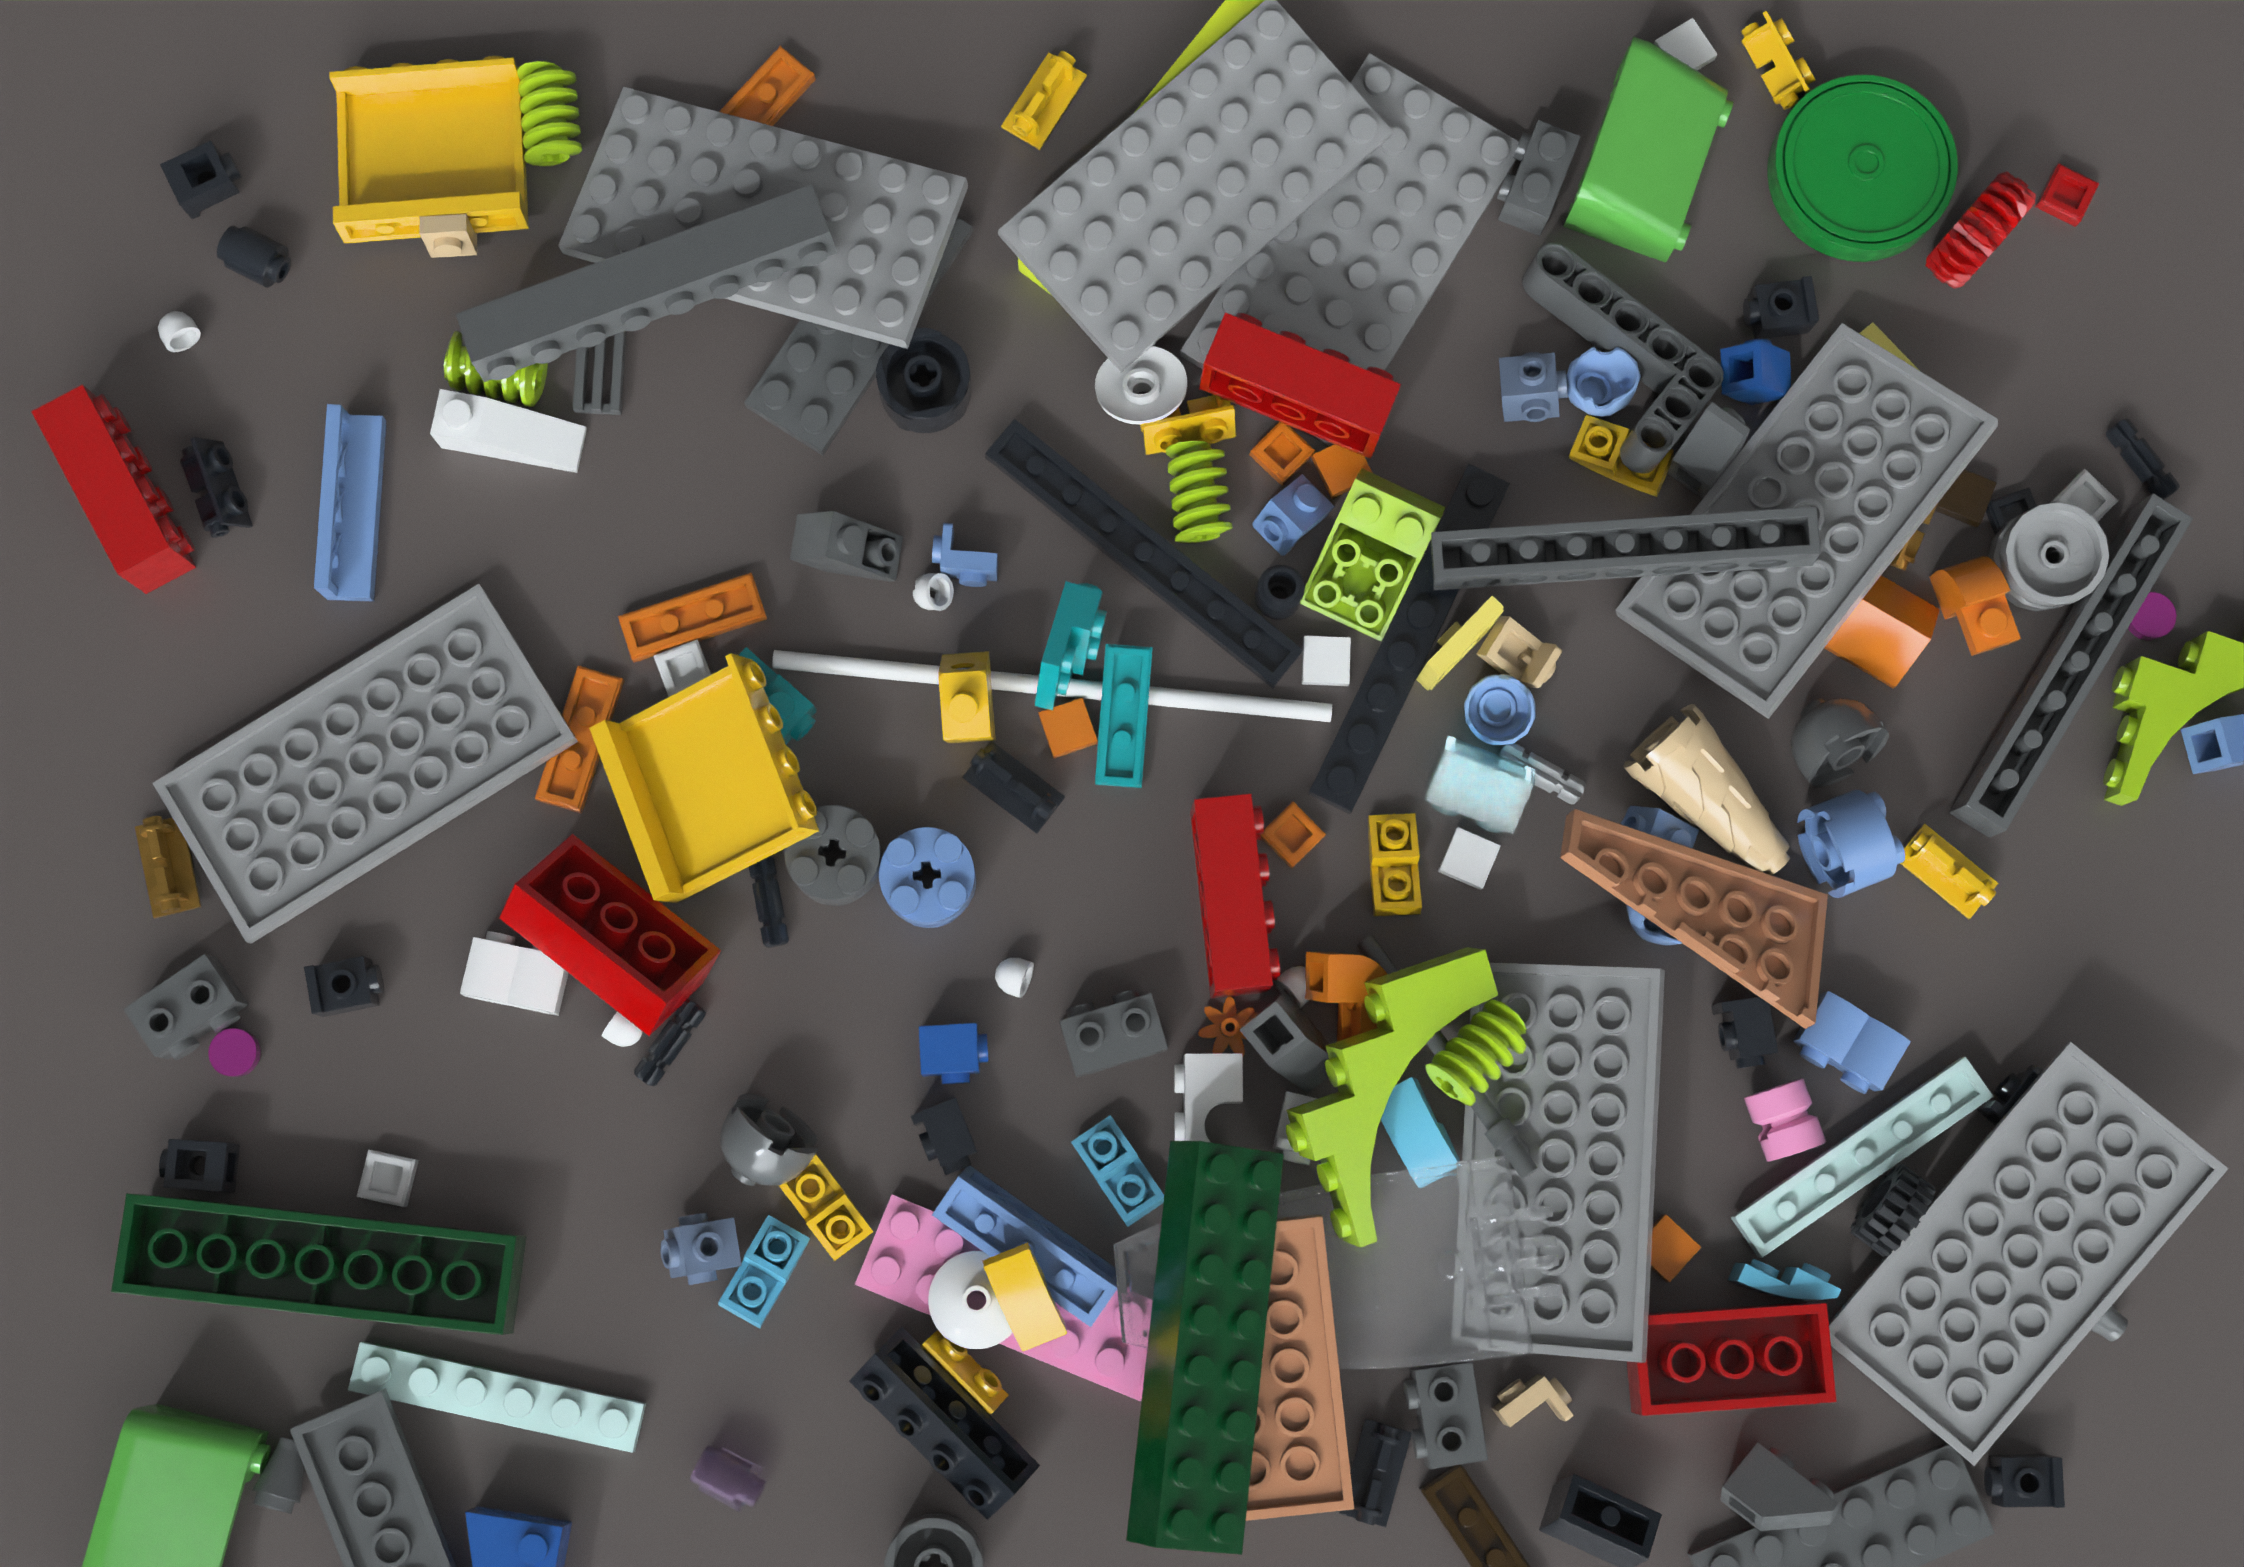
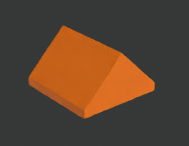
(1885, 632)

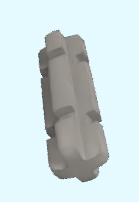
(1547, 774)

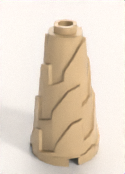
(1708, 789)

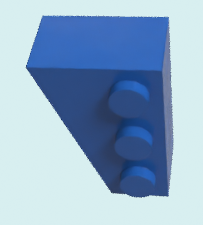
(516, 1539)

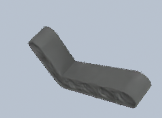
(1642, 336)

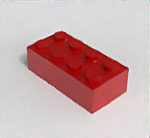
(1298, 383)
(115, 488)
(1232, 895)
(609, 934)
(1734, 1359)

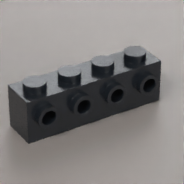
(944, 1423)

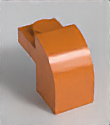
(1978, 599)
(1340, 980)

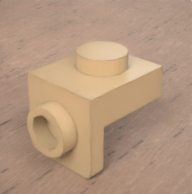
(448, 235)
(1519, 653)
(1520, 1399)

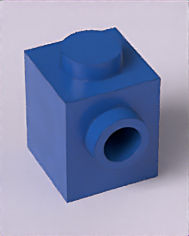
(1755, 372)
(952, 1051)

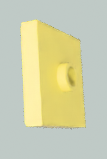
(1458, 642)

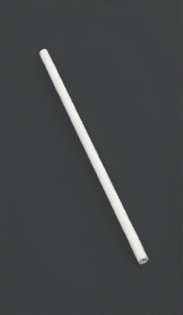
(1077, 688)

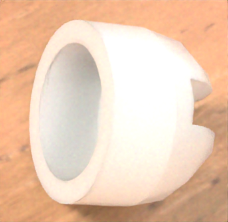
(178, 331)
(934, 582)
(1014, 976)
(1294, 983)
(621, 1031)

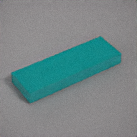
(1123, 715)

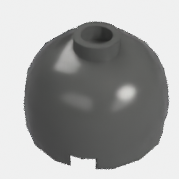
(1835, 736)
(765, 1145)

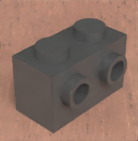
(1542, 169)
(187, 1008)
(1112, 1033)
(1446, 1415)

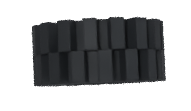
(1892, 1210)

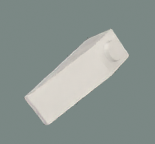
(506, 432)

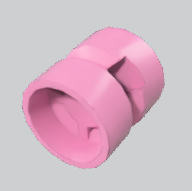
(1785, 1120)

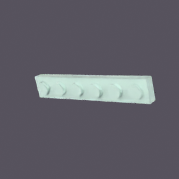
(1861, 1157)
(498, 1396)

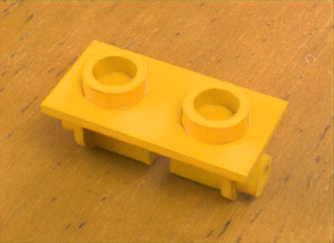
(1770, 44)
(1044, 99)
(1208, 420)
(1948, 872)
(977, 1381)

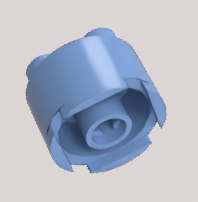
(1849, 842)
(905, 861)

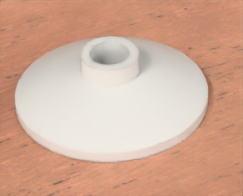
(1153, 372)
(950, 1308)

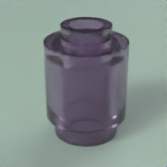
(728, 1478)

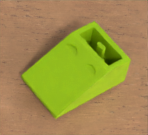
(1371, 554)

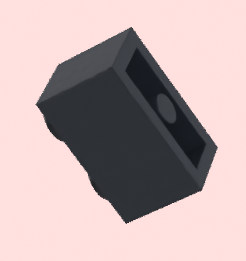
(1600, 1522)

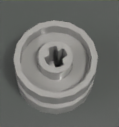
(2075, 551)

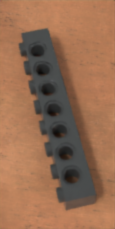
(1625, 548)

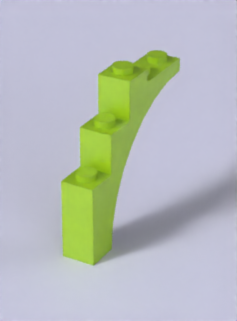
(2163, 701)
(1367, 1066)

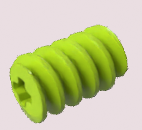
(546, 113)
(460, 372)
(1197, 491)
(1477, 1051)

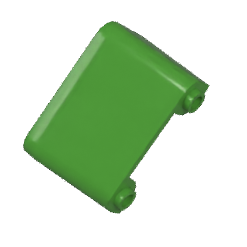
(1648, 153)
(174, 1489)

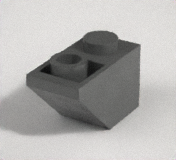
(1709, 449)
(845, 546)
(1288, 1041)
(1774, 1495)

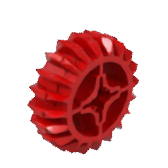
(1980, 230)

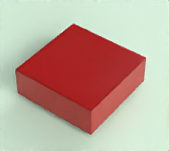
(2067, 195)

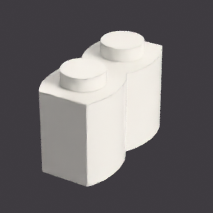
(513, 975)

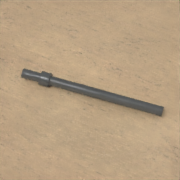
(1500, 1131)

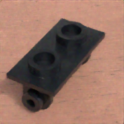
(210, 467)
(1013, 786)
(1377, 1471)

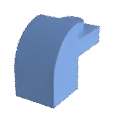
(2215, 744)

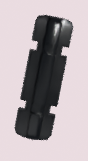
(2142, 459)
(768, 903)
(669, 1043)

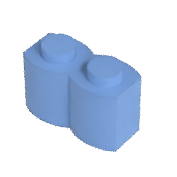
(1851, 1043)

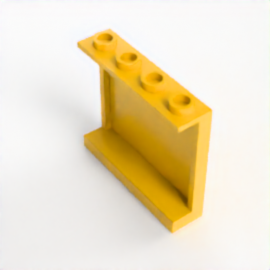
(429, 146)
(706, 781)

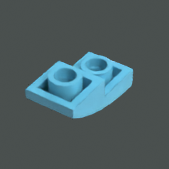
(1414, 1128)
(1118, 1171)
(764, 1271)
(1796, 1283)

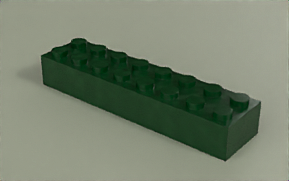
(319, 1264)
(1205, 1348)

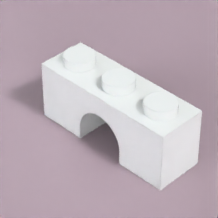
(1205, 1083)

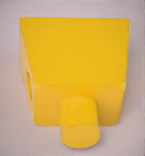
(966, 697)

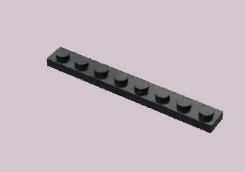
(1143, 553)
(1401, 652)

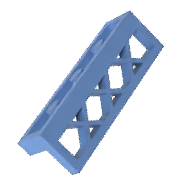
(350, 505)
(1000, 1222)

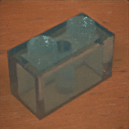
(1479, 786)

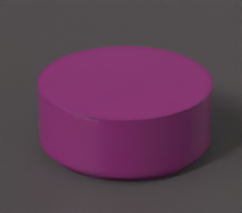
(2154, 618)
(234, 1052)

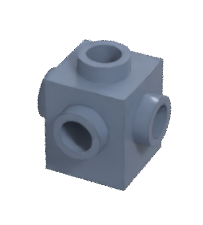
(1531, 387)
(700, 1248)

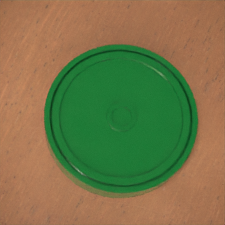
(1862, 168)

